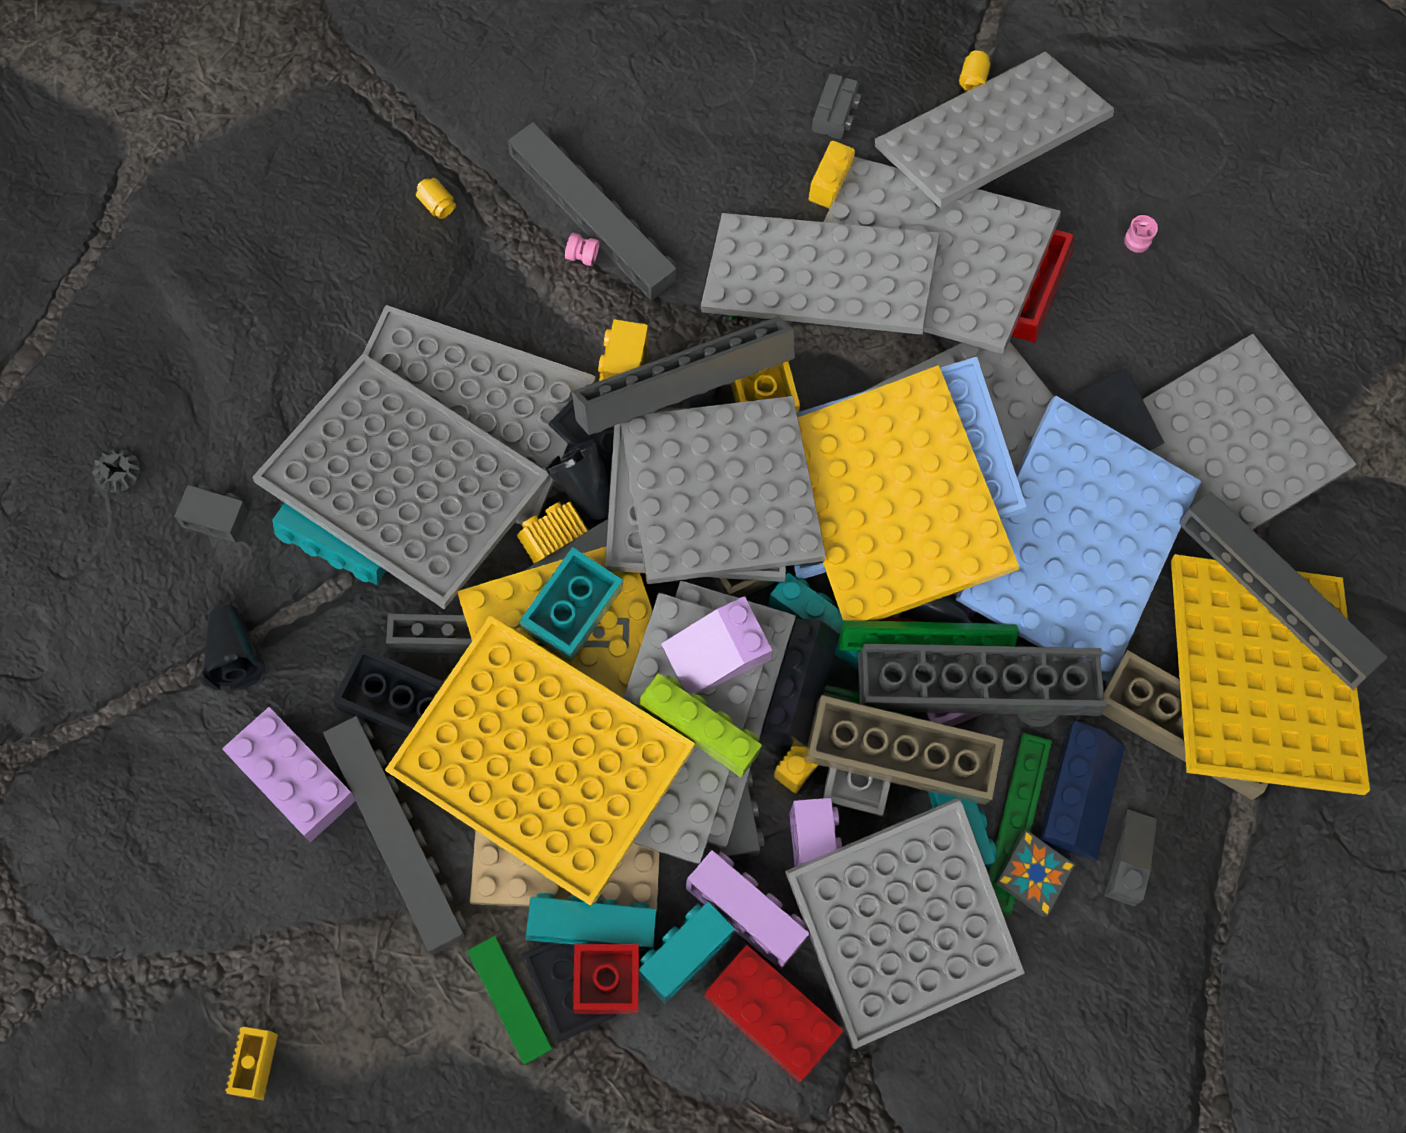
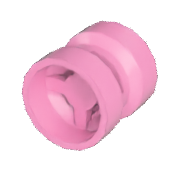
(1140, 233)
(582, 249)

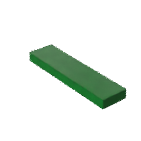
(509, 1000)

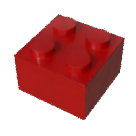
(606, 978)

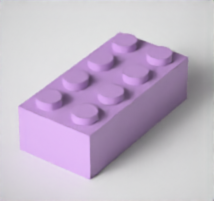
(289, 774)
(747, 909)

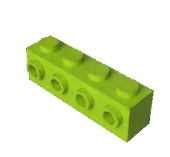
(700, 724)

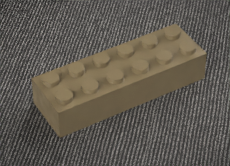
(1150, 706)
(904, 750)

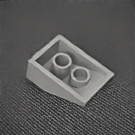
(856, 791)

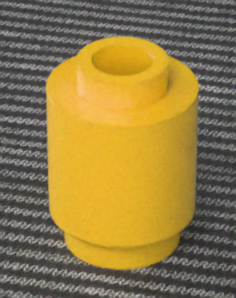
(974, 70)
(435, 198)

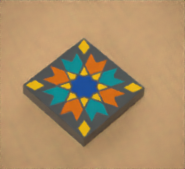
(1034, 873)

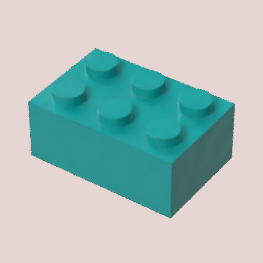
(571, 604)
(685, 951)

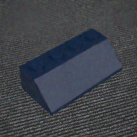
(1082, 791)

